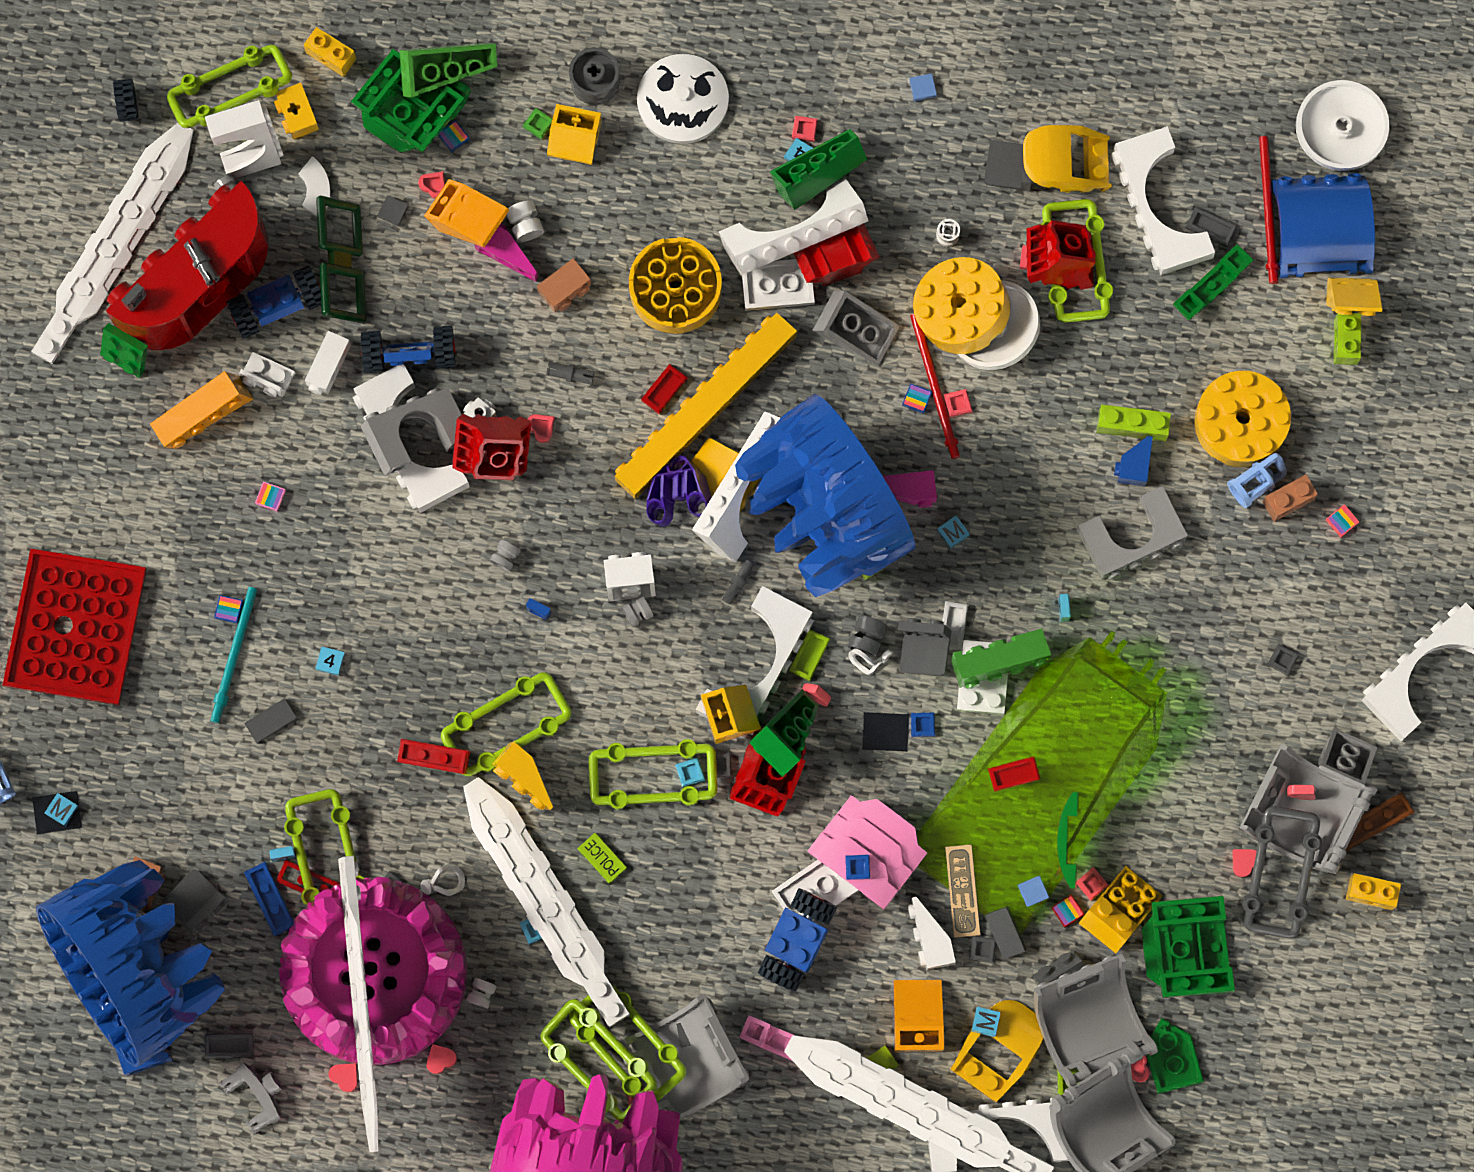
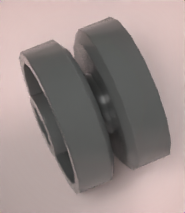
(592, 63)

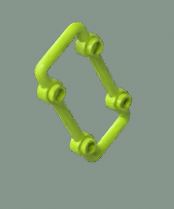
(252, 57)
(1103, 290)
(524, 686)
(688, 795)
(294, 828)
(591, 1018)
(631, 1085)

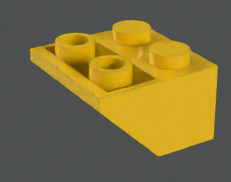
(574, 134)
(730, 712)

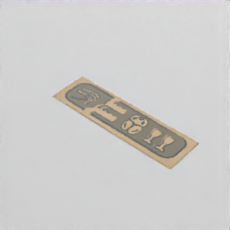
(962, 891)

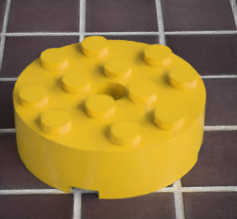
(943, 293)
(678, 308)
(1248, 396)

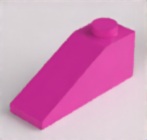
(507, 252)
(914, 488)

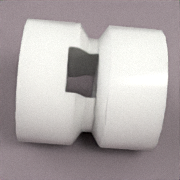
(525, 224)

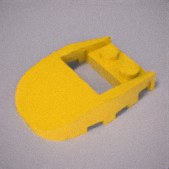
(1050, 161)
(1016, 1031)

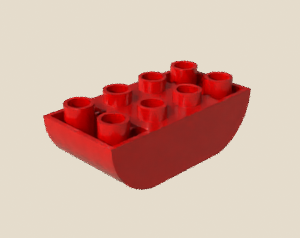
(177, 295)

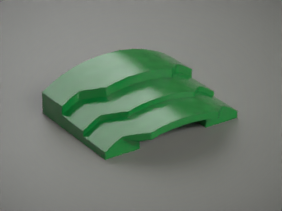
(402, 120)
(1188, 947)

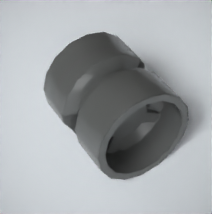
(868, 635)

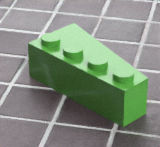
(436, 66)
(1000, 658)

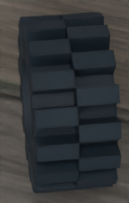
(125, 100)

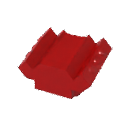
(1060, 255)
(837, 256)
(491, 446)
(761, 785)

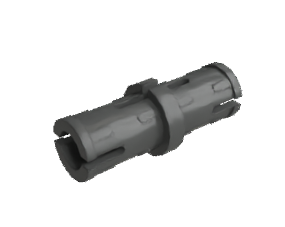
(201, 261)
(570, 373)

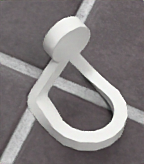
(885, 656)
(428, 886)

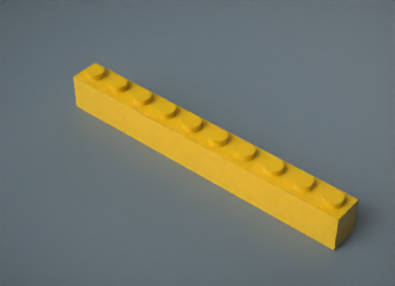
(705, 405)

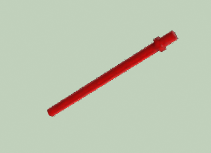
(1272, 266)
(951, 442)

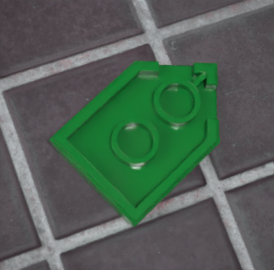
(1176, 1060)

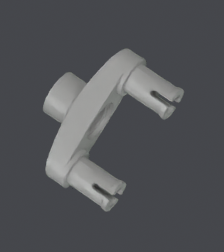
(263, 1089)

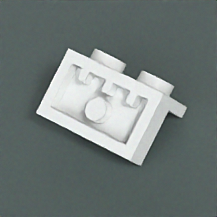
(267, 375)

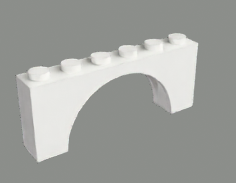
(247, 123)
(1169, 247)
(755, 249)
(425, 484)
(720, 519)
(787, 624)
(1390, 697)
(1032, 1114)

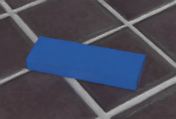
(269, 898)

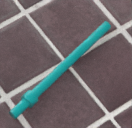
(221, 698)

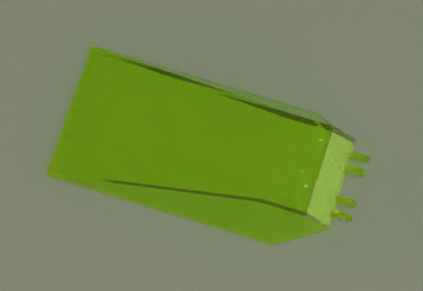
(1090, 732)

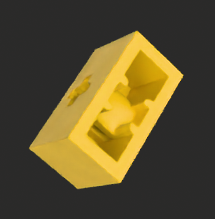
(329, 51)
(304, 121)
(1373, 891)

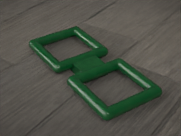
(340, 259)

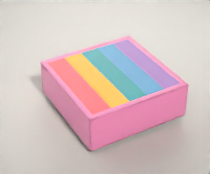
(270, 496)

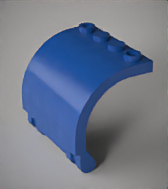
(1325, 224)

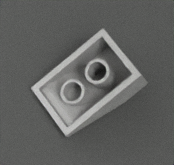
(856, 327)
(1347, 757)

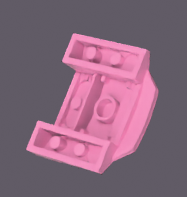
(876, 831)

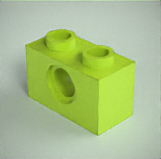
(1347, 339)

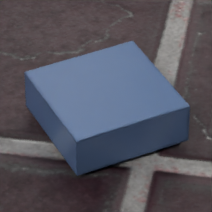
(922, 87)
(1033, 891)

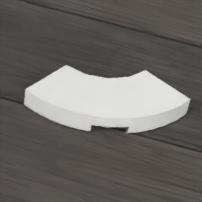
(316, 183)

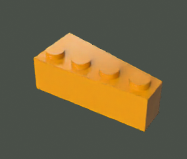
(201, 410)

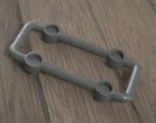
(1298, 910)

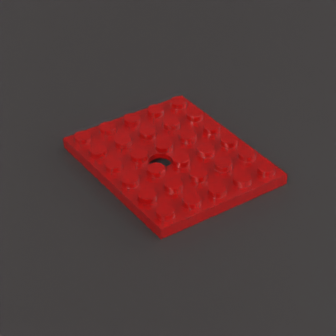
(95, 654)

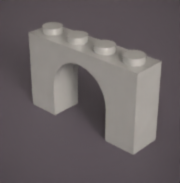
(383, 429)
(1111, 558)

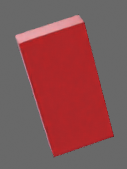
(664, 389)
(1014, 773)

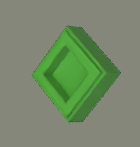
(538, 123)

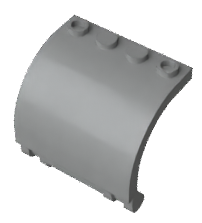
(1336, 805)
(1090, 1019)
(710, 1061)
(1105, 1122)

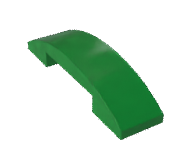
(1213, 283)
(1068, 869)

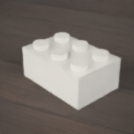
(629, 576)

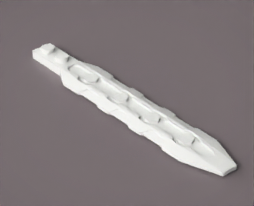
(116, 238)
(350, 896)
(542, 896)
(909, 1105)

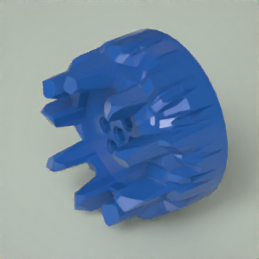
(836, 495)
(118, 960)

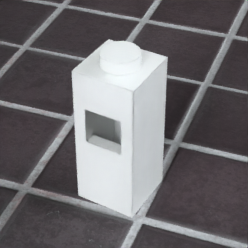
(327, 363)

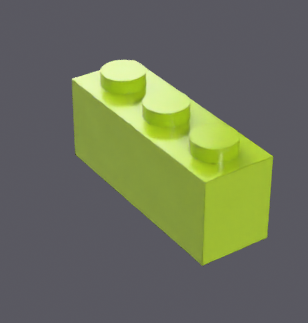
(1133, 422)

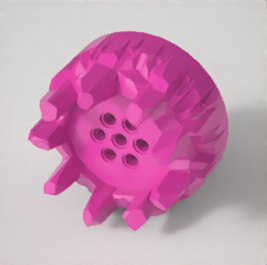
(428, 976)
(546, 1139)

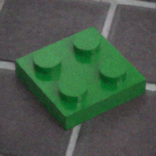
(123, 350)

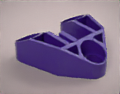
(674, 485)

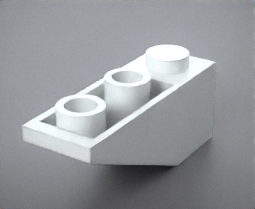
(935, 943)

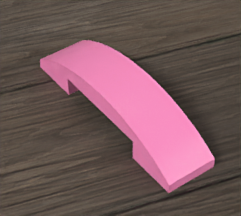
(766, 1036)

